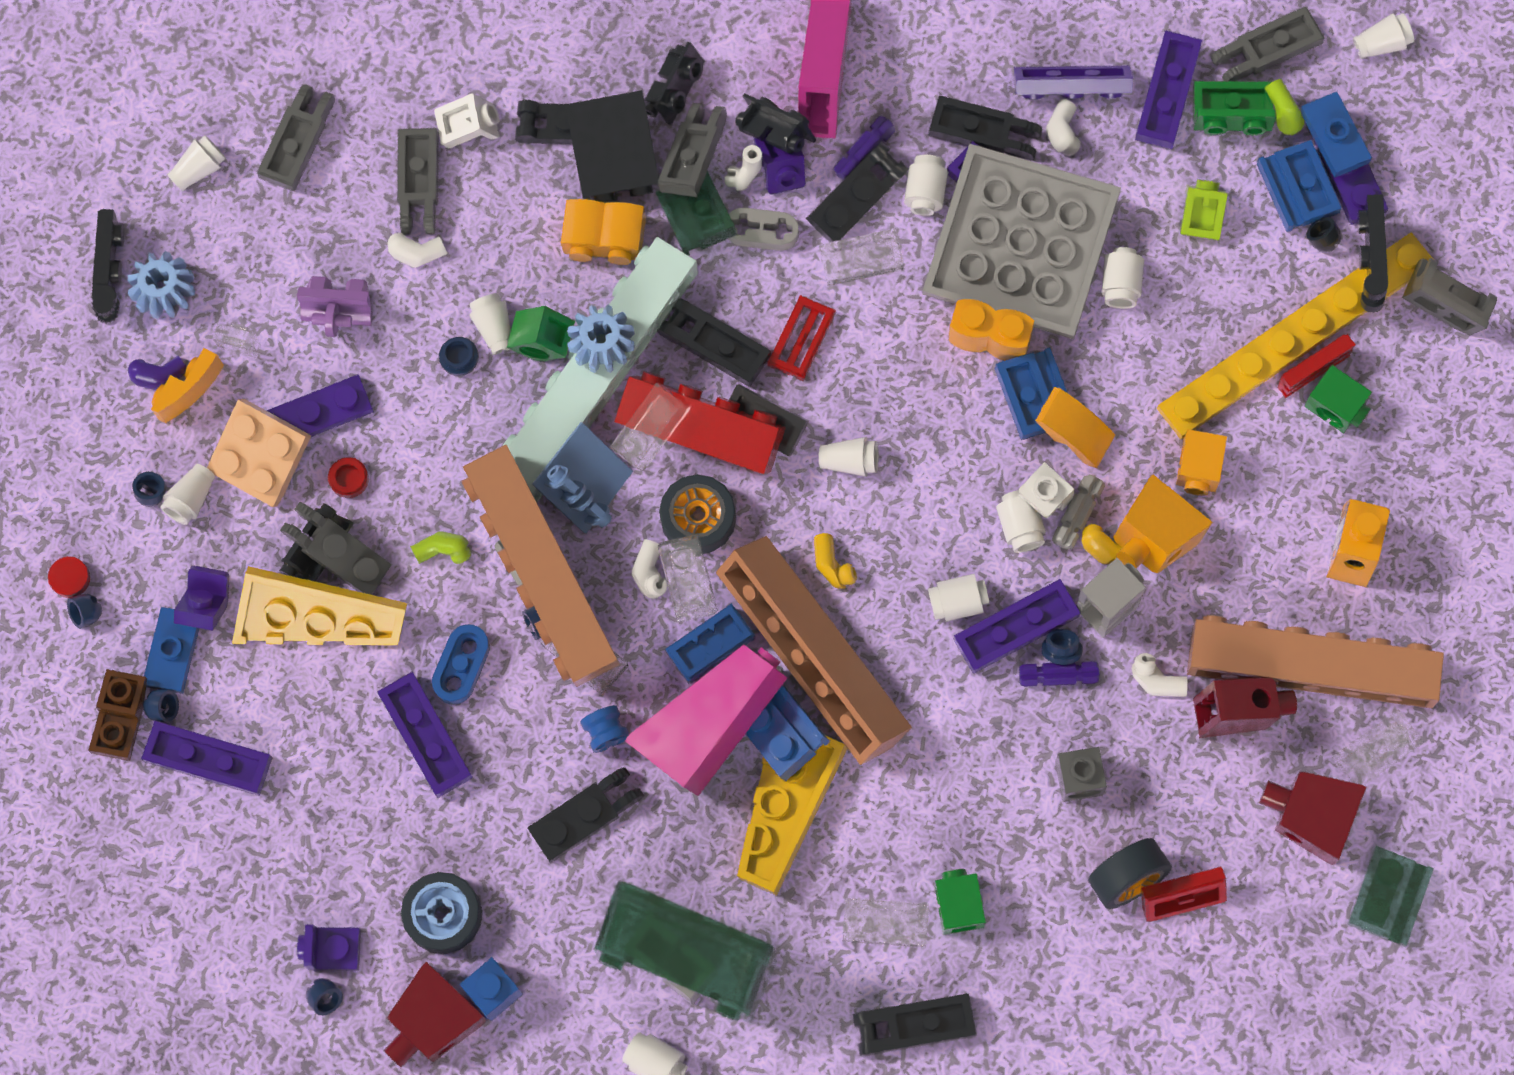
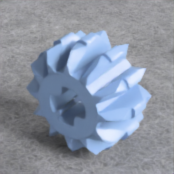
(176, 281)
(585, 341)

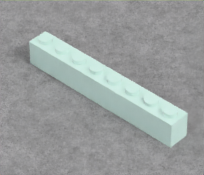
(579, 394)

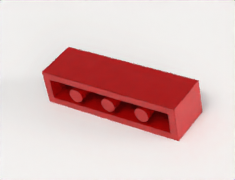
(712, 426)

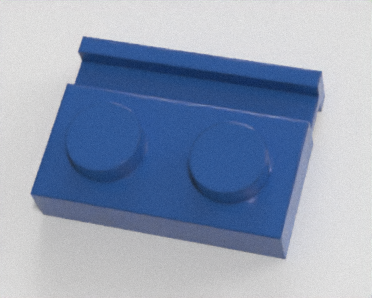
(1298, 185)
(1026, 387)
(786, 734)

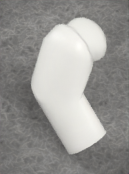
(750, 168)
(413, 253)
(645, 572)

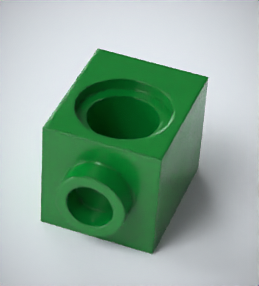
(540, 334)
(1339, 399)
(959, 902)

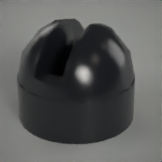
(1324, 234)

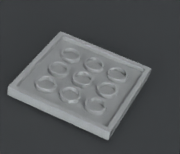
(1022, 239)

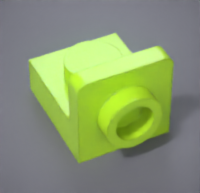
(1204, 210)

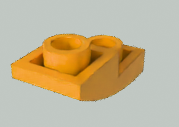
(179, 395)
(1076, 426)

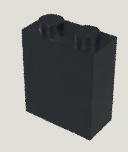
(612, 146)

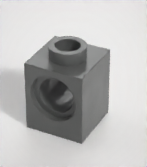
(1080, 774)

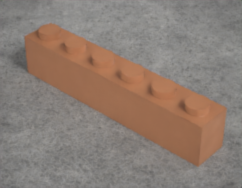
(540, 566)
(813, 650)
(1315, 662)

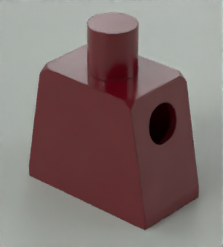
(1236, 708)
(1315, 812)
(430, 1018)

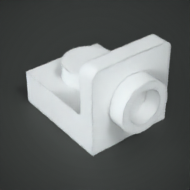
(466, 120)
(1046, 491)

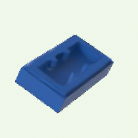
(1335, 134)
(709, 643)
(170, 653)

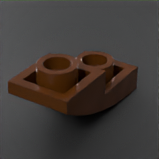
(118, 715)

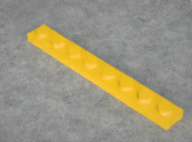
(1284, 342)

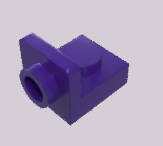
(781, 169)
(204, 598)
(329, 948)

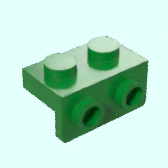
(1232, 107)

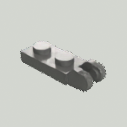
(1270, 44)
(295, 140)
(692, 151)
(417, 176)
(338, 551)

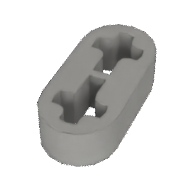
(764, 220)

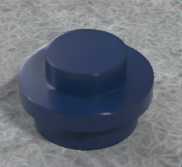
(458, 356)
(1062, 647)

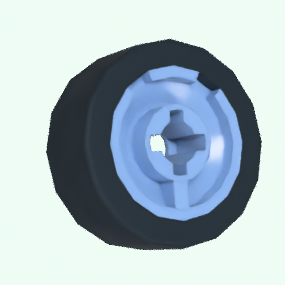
(457, 927)

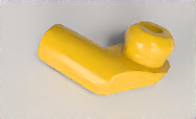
(1099, 544)
(828, 566)

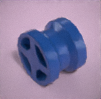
(604, 728)

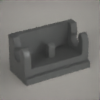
(1448, 298)

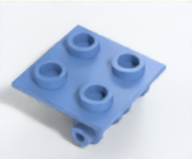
(583, 479)

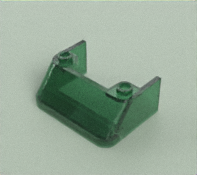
(686, 950)

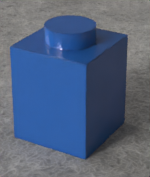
(491, 989)

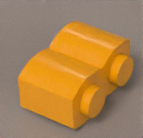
(603, 230)
(982, 328)

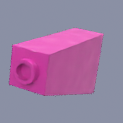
(824, 65)
(710, 718)

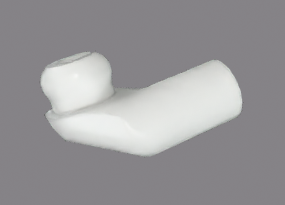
(1059, 130)
(1154, 681)

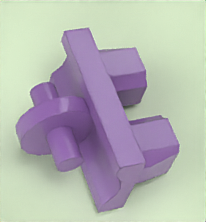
(335, 307)

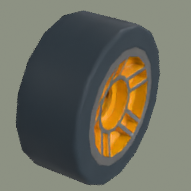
(716, 503)
(1125, 872)

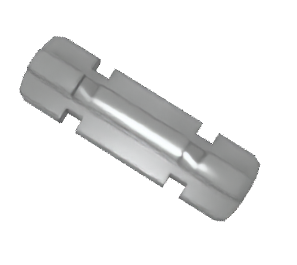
(1078, 512)

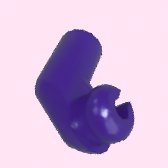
(151, 375)

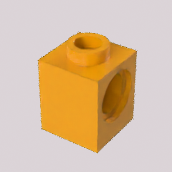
(1201, 462)

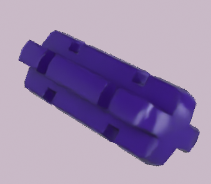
(881, 131)
(1058, 674)

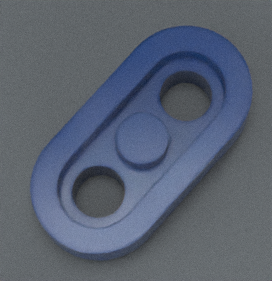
(457, 664)

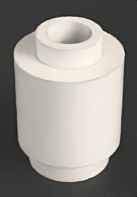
(926, 185)
(1122, 278)
(1020, 523)
(958, 598)
(653, 1057)

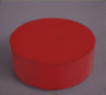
(348, 477)
(69, 577)

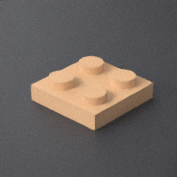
(258, 452)

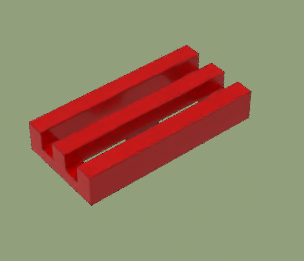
(1316, 365)
(788, 366)
(1184, 894)

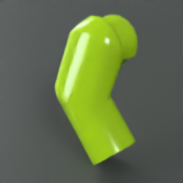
(1288, 114)
(444, 543)

